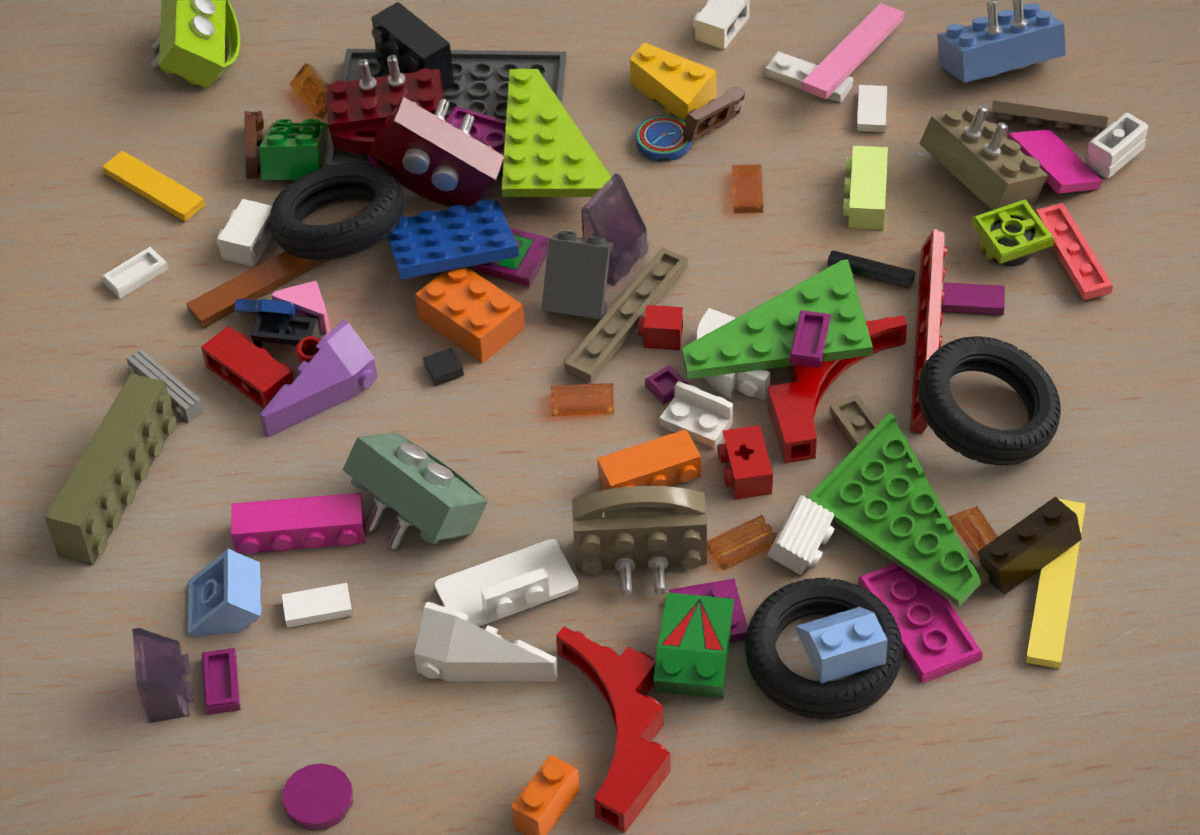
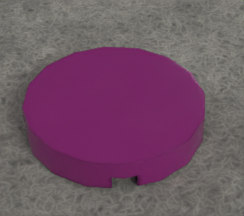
(317, 796)

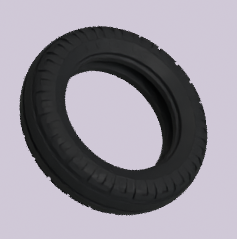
(343, 237)
(966, 434)
(809, 696)

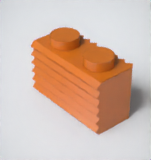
(545, 797)

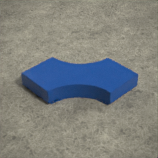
(264, 306)

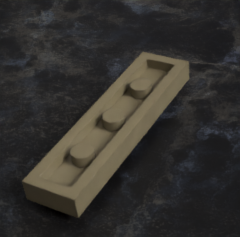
(1061, 118)

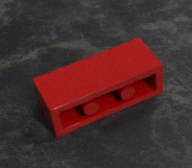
(246, 366)

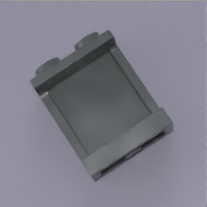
(576, 275)

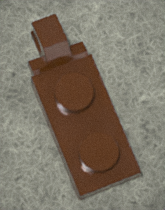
(253, 138)

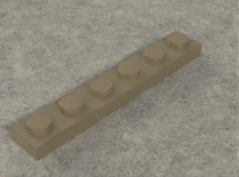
(624, 315)

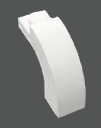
(749, 383)

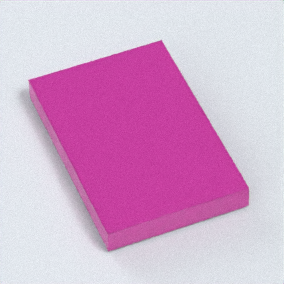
(1064, 168)

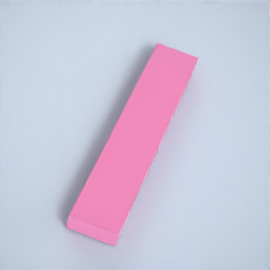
(852, 51)

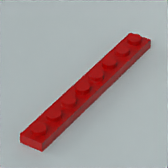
(928, 316)

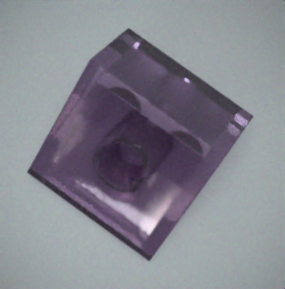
(162, 676)

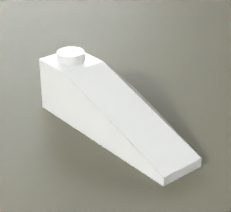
(464, 652)

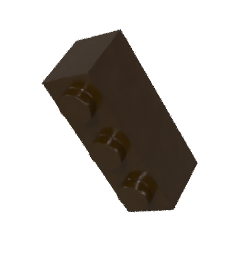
(1030, 545)

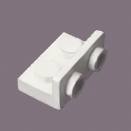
(698, 413)

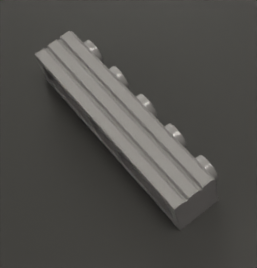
(183, 400)

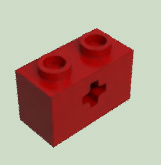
(746, 462)

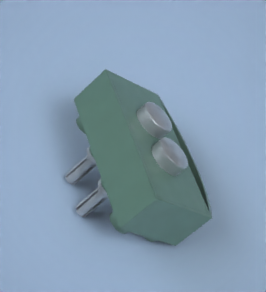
(415, 486)

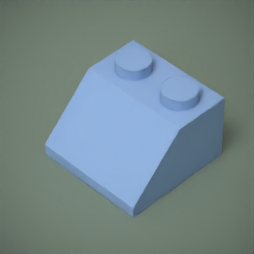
(224, 595)
(844, 643)

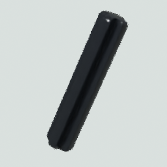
(875, 269)

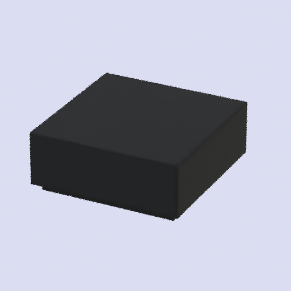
(443, 366)

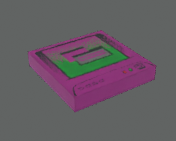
(521, 269)

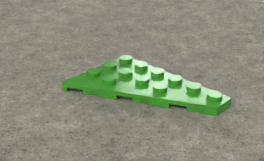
(766, 333)
(890, 506)

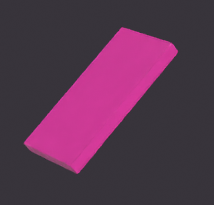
(930, 629)

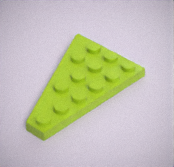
(544, 146)

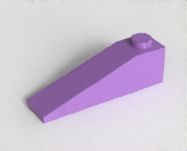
(332, 377)

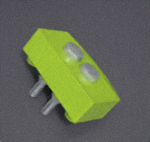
(194, 39)

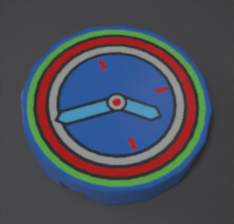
(662, 138)

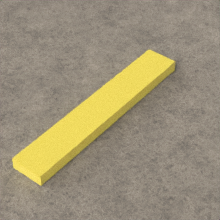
(1053, 603)

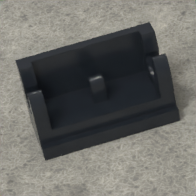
(283, 329)

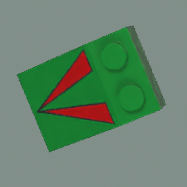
(694, 645)

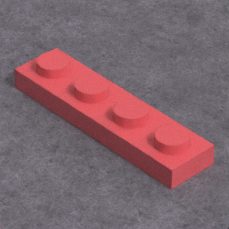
(1075, 253)

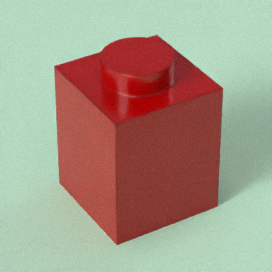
(662, 327)

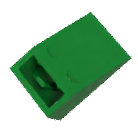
(292, 149)

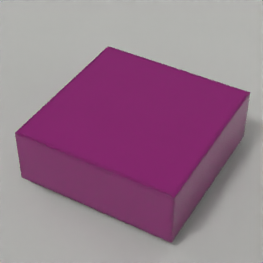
(662, 384)

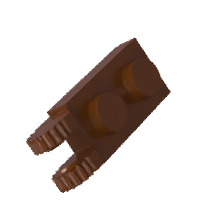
(713, 114)

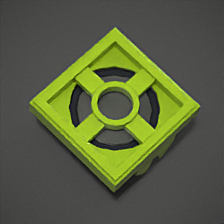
(1014, 234)

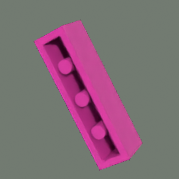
(298, 523)

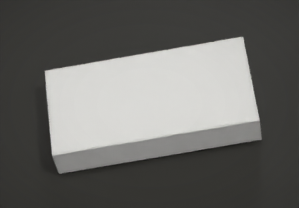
(872, 108)
(134, 272)
(317, 605)

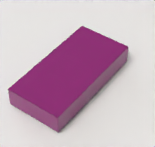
(974, 298)
(810, 338)
(221, 681)

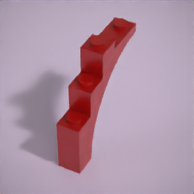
(795, 403)
(638, 762)

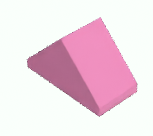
(307, 302)

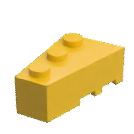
(672, 80)

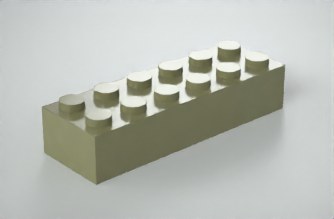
(111, 469)

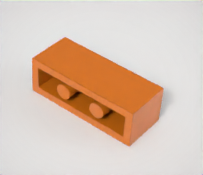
(653, 463)

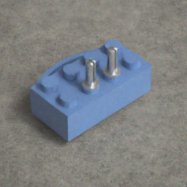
(1001, 41)

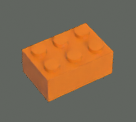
(470, 312)

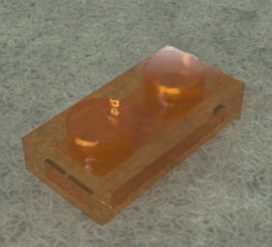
(311, 90)

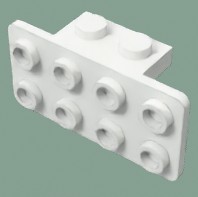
(509, 583)

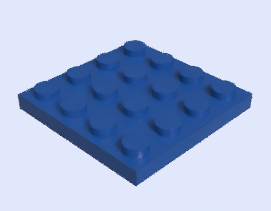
(451, 239)

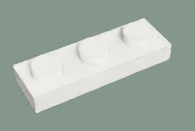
(794, 70)

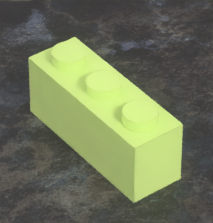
(866, 187)

